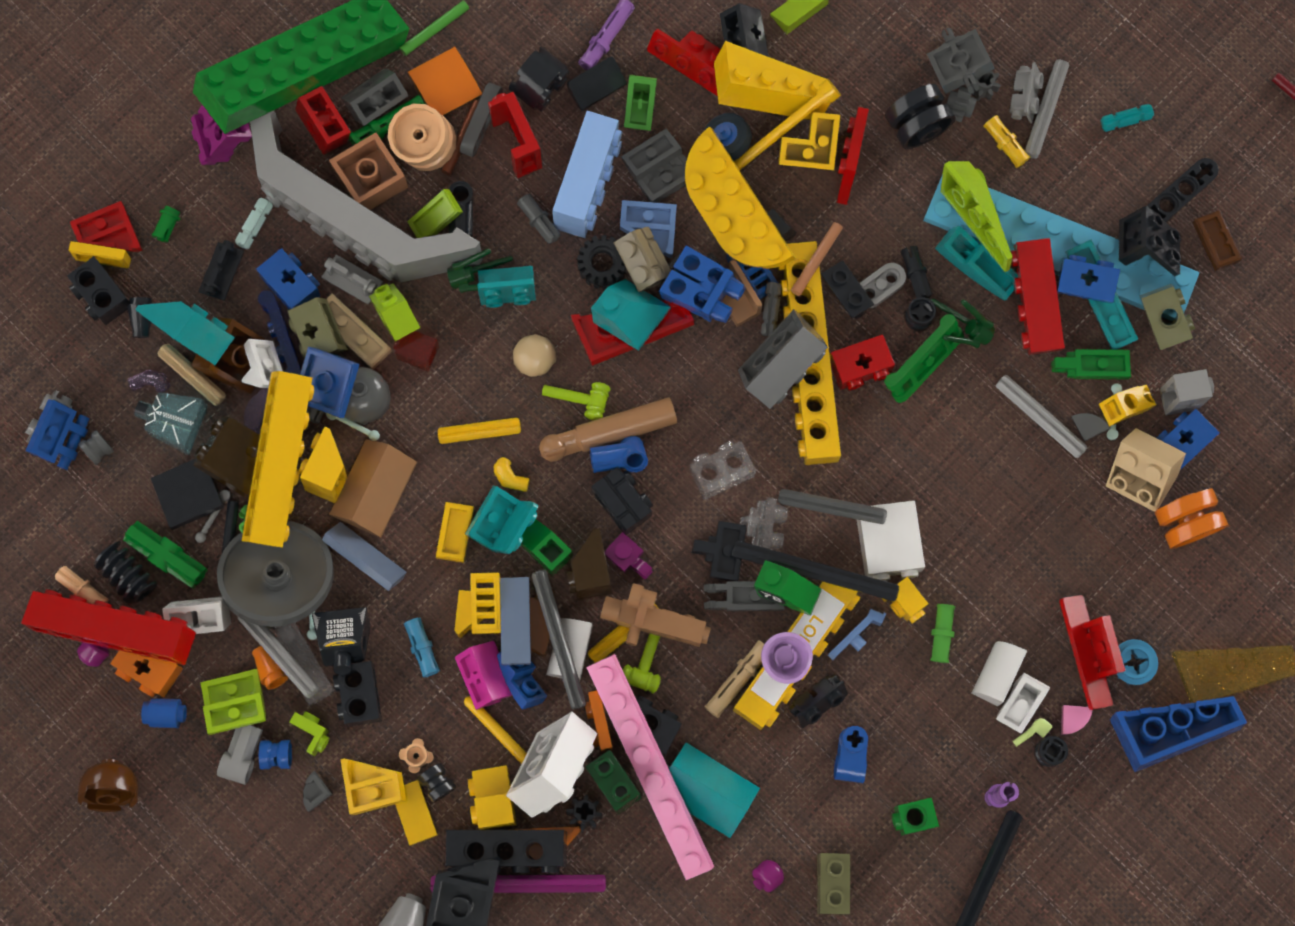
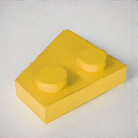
(371, 786)

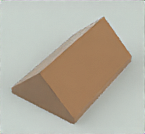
(373, 487)

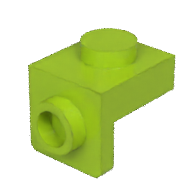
(309, 724)

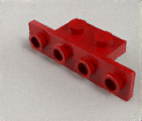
(691, 56)
(1094, 650)

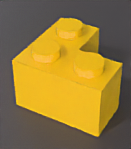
(820, 147)
(492, 805)

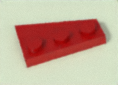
(852, 149)

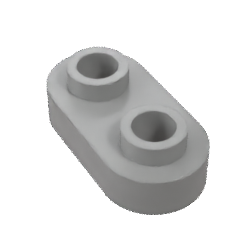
(880, 286)

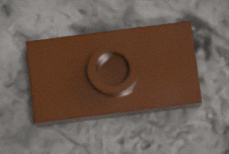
(1217, 240)

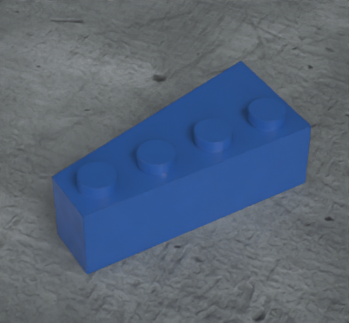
(1165, 732)

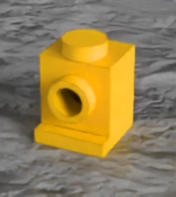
(908, 602)

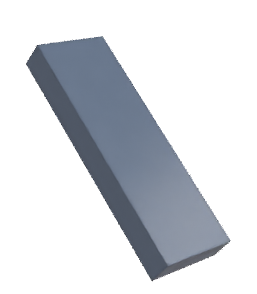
(364, 556)
(515, 621)

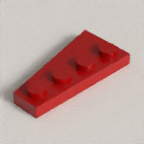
(603, 345)

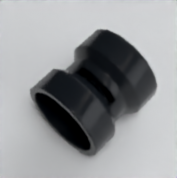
(922, 308)
(1048, 755)
(437, 784)

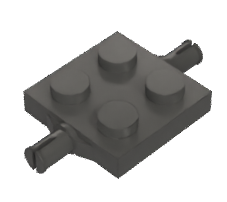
(960, 61)

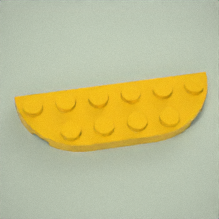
(731, 206)

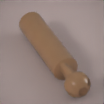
(609, 429)

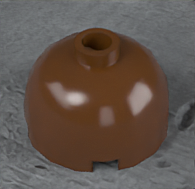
(108, 786)

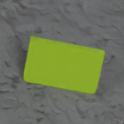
(796, 12)

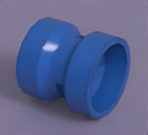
(275, 754)

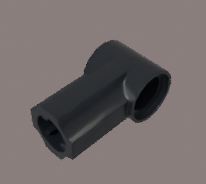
(465, 219)

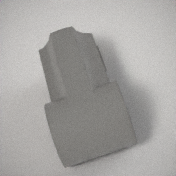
(238, 760)

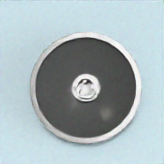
(276, 583)

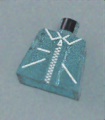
(173, 419)

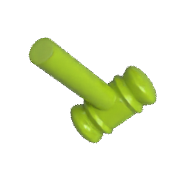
(595, 400)
(640, 676)

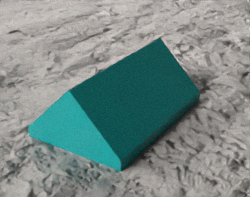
(712, 790)

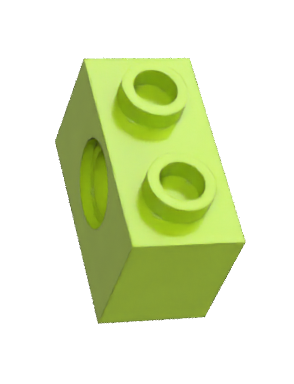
(394, 311)

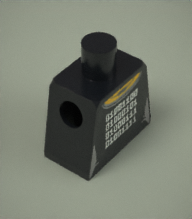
(342, 637)

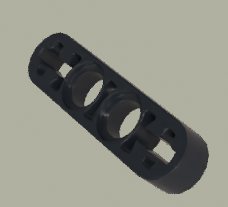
(1173, 193)

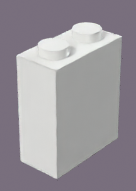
(892, 546)

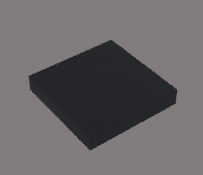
(186, 494)

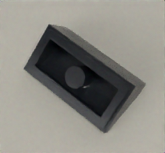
(596, 83)

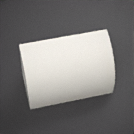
(578, 639)
(999, 672)

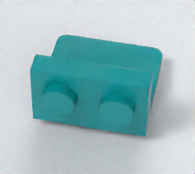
(502, 521)

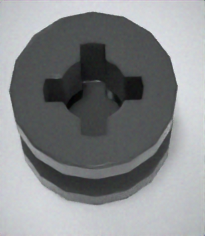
(96, 447)

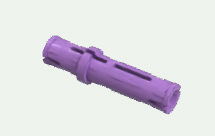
(600, 43)
(1003, 794)

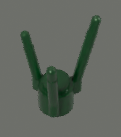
(461, 275)
(979, 330)

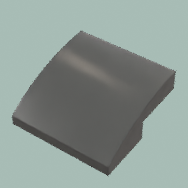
(657, 166)

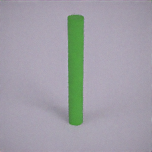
(434, 28)

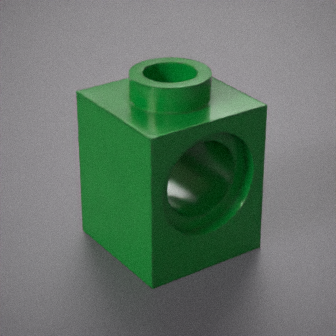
(924, 808)

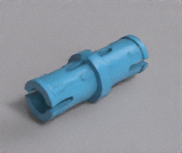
(421, 647)

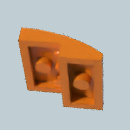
(445, 82)

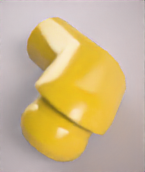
(507, 477)

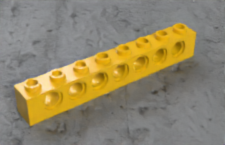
(828, 448)

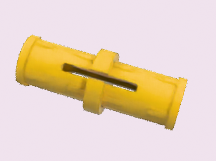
(1006, 141)

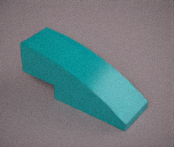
(976, 262)

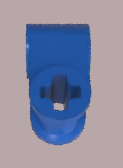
(851, 761)

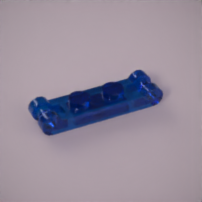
(278, 329)

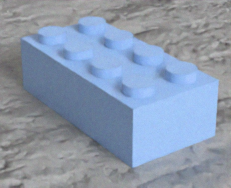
(586, 174)

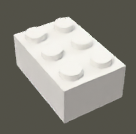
(552, 765)

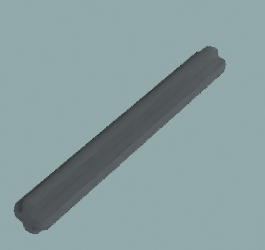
(558, 639)

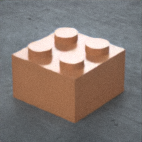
(369, 172)

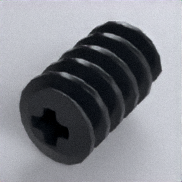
(123, 575)

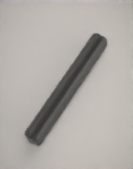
(832, 506)

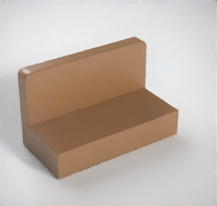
(748, 305)

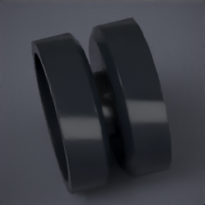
(920, 116)

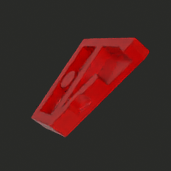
(107, 228)

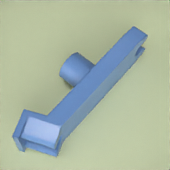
(854, 638)

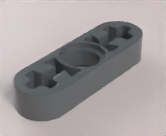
(479, 121)

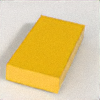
(103, 254)
(452, 538)
(416, 815)

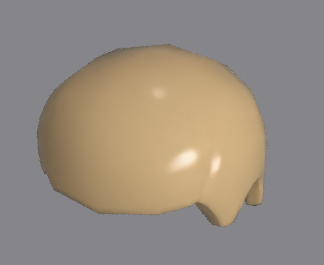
(534, 355)

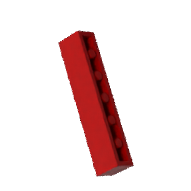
(109, 627)

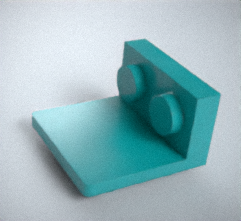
(506, 286)

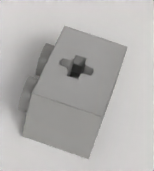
(1186, 392)

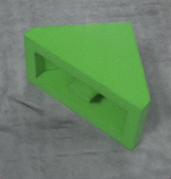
(640, 102)

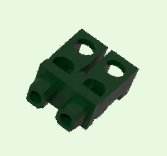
(613, 782)

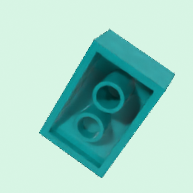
(190, 327)

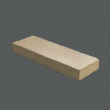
(358, 335)

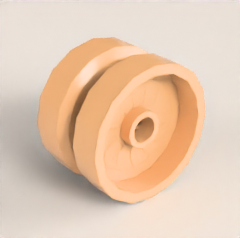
(422, 137)

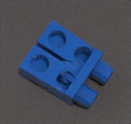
(701, 286)

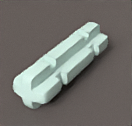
(253, 223)

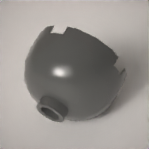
(368, 398)

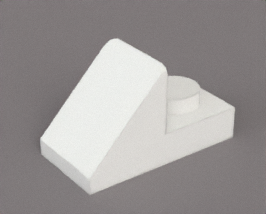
(262, 360)
(1022, 702)

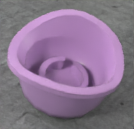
(786, 657)

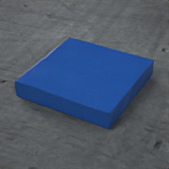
(332, 381)

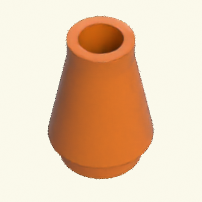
(269, 672)

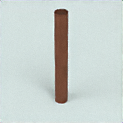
(449, 166)

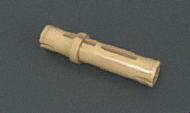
(731, 687)

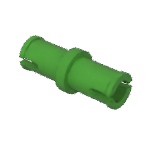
(942, 633)

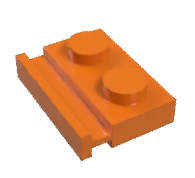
(595, 710)

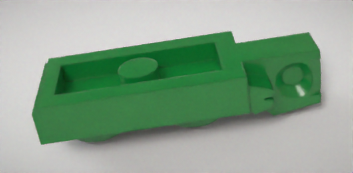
(1094, 364)

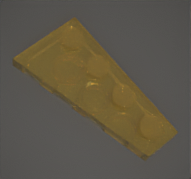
(1230, 671)

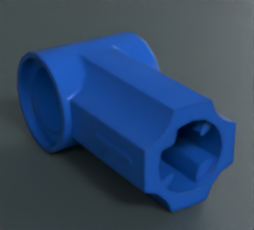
(620, 455)

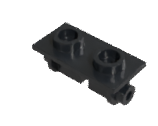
(221, 270)
(847, 290)
(829, 694)

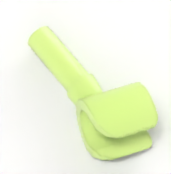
(1039, 726)

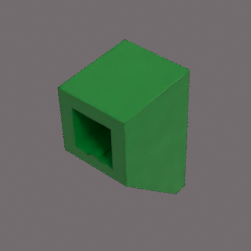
(546, 547)

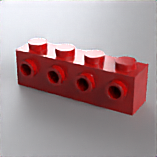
(1038, 296)

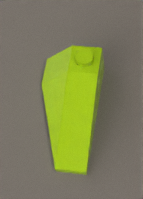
(970, 197)

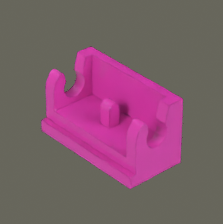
(483, 674)

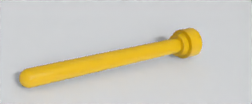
(826, 93)
(493, 726)

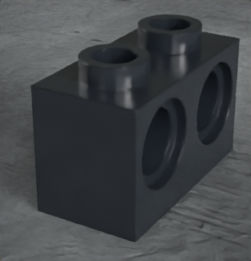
(101, 289)
(365, 692)

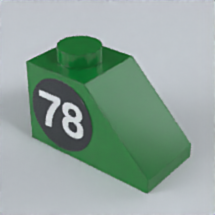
(787, 588)

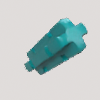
(1127, 117)

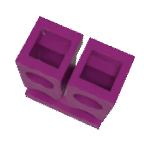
(212, 141)

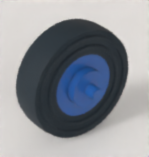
(732, 132)

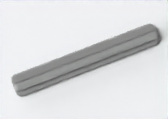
(1047, 108)
(1041, 416)
(282, 658)

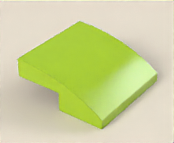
(233, 701)

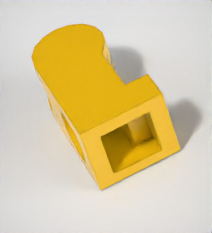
(1127, 404)

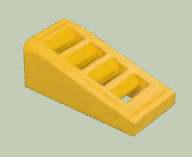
(475, 603)

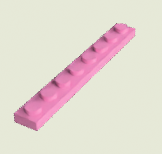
(650, 767)

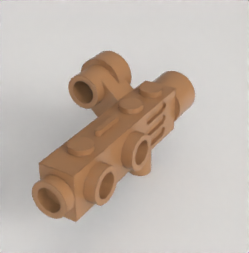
(641, 614)

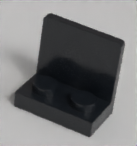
(1148, 234)

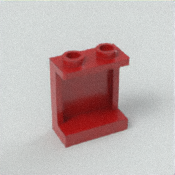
(527, 156)

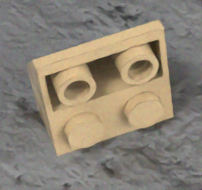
(1145, 469)

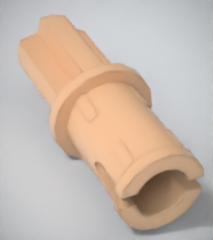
(78, 585)

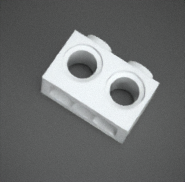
(202, 615)

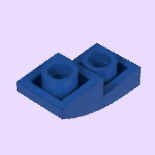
(522, 684)

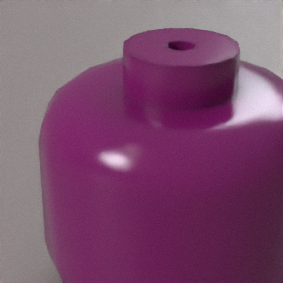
(92, 654)
(768, 876)

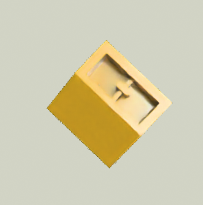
(324, 470)

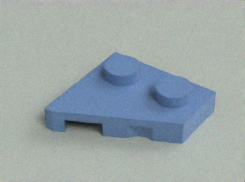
(659, 218)

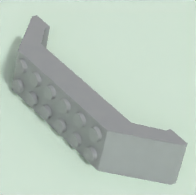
(347, 220)

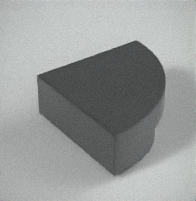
(1089, 425)
(315, 792)

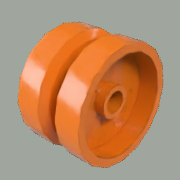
(1189, 514)

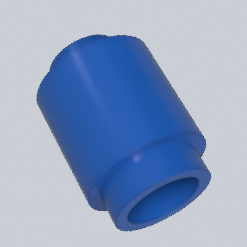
(163, 713)

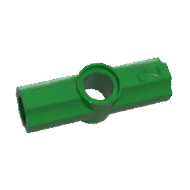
(165, 554)

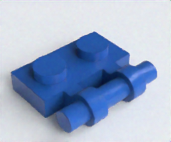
(52, 431)

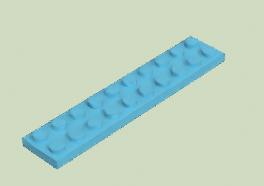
(1027, 222)

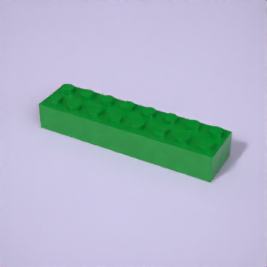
(299, 61)

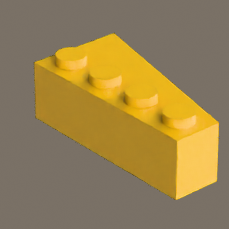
(763, 83)

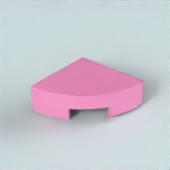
(1074, 718)

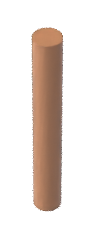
(816, 259)

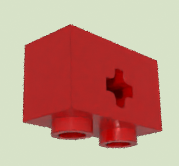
(322, 120)
(871, 351)

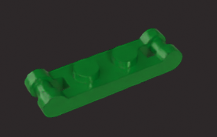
(924, 360)

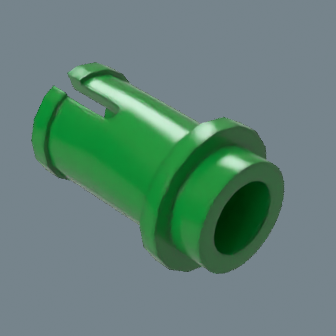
(166, 224)

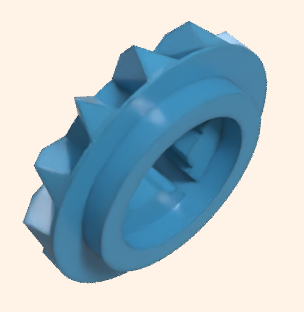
(1146, 670)

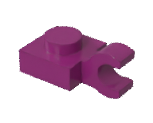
(626, 554)

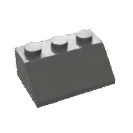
(782, 360)

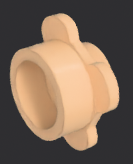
(408, 755)

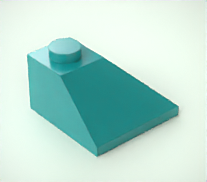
(628, 313)

